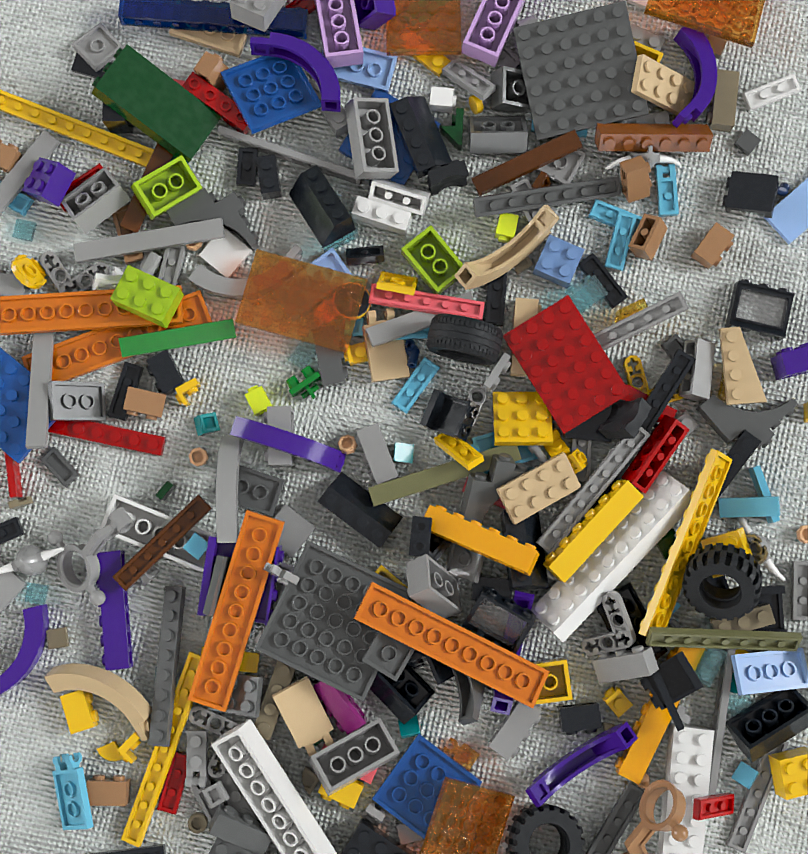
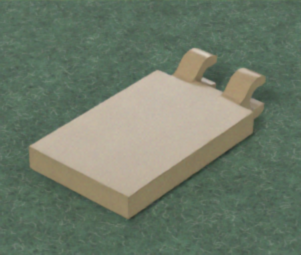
(386, 360)
(304, 715)

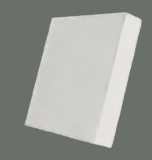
(225, 254)

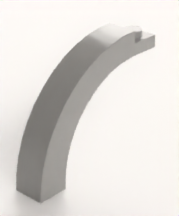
(225, 286)
(227, 489)

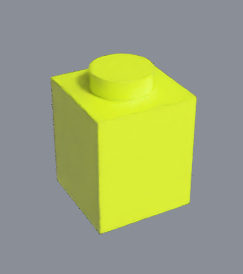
(506, 227)
(258, 400)

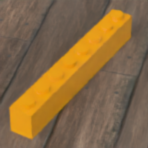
(650, 729)

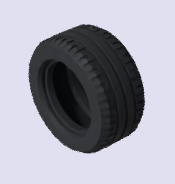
(464, 339)

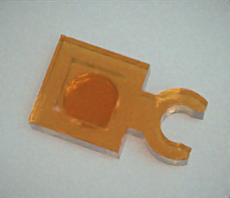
(464, 755)

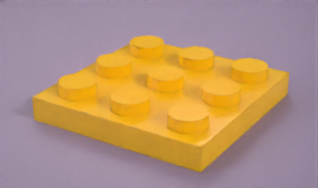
(521, 419)

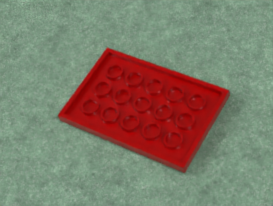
(566, 364)

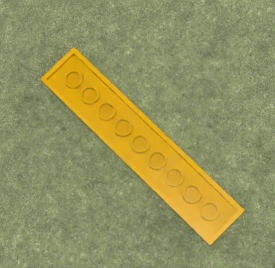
(687, 541)

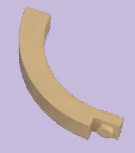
(511, 254)
(106, 685)

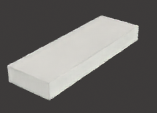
(771, 92)

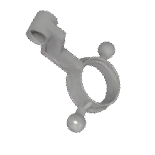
(119, 524)

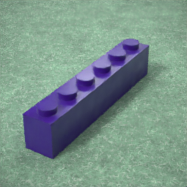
(114, 614)

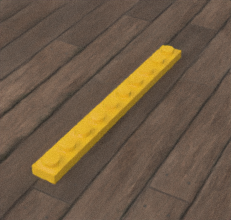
(75, 129)
(161, 759)

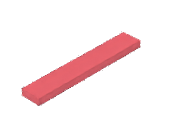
(427, 303)

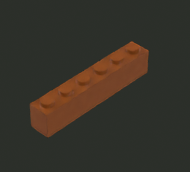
(661, 136)

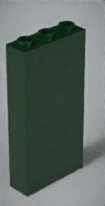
(155, 103)

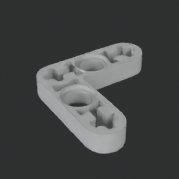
(68, 281)
(618, 630)
(199, 722)

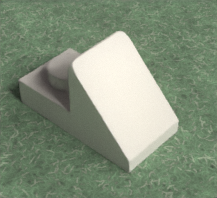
(105, 281)

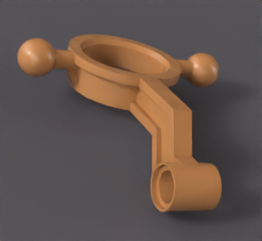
(648, 826)

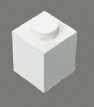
(442, 99)

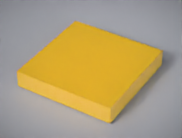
(397, 283)

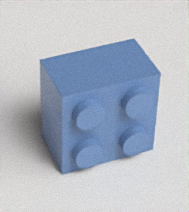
(558, 261)

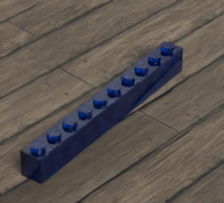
(206, 17)

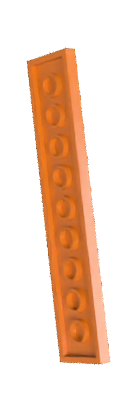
(68, 313)
(102, 348)
(236, 611)
(451, 644)

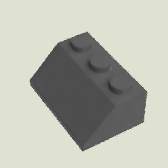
(497, 135)

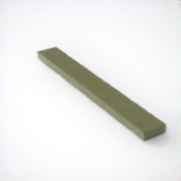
(434, 477)
(723, 639)

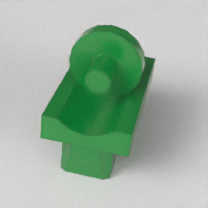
(311, 378)

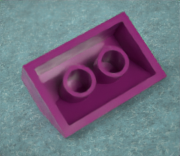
(340, 706)

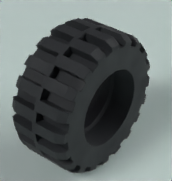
(718, 601)
(533, 817)

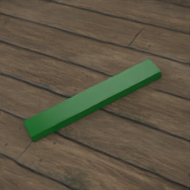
(177, 337)

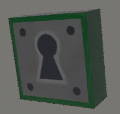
(166, 490)

